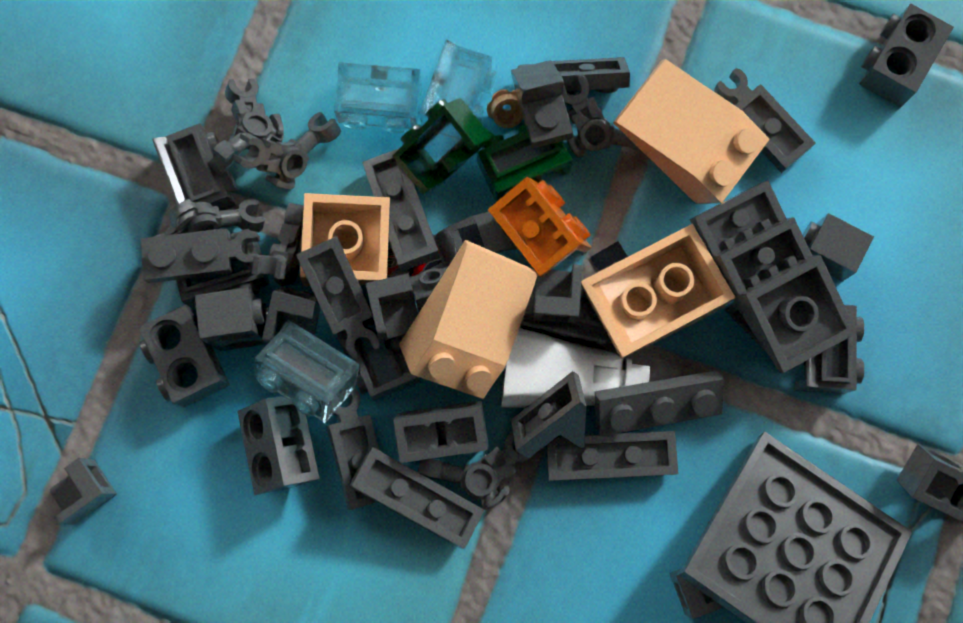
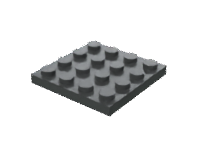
(794, 544)

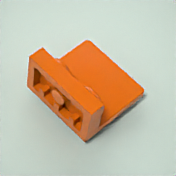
(539, 226)

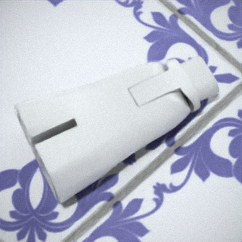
(542, 361)

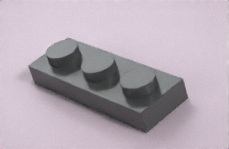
(408, 225)
(658, 402)
(613, 456)
(416, 498)

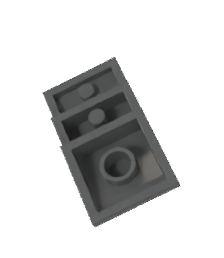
(774, 277)

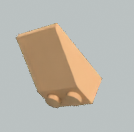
(691, 133)
(657, 291)
(469, 321)

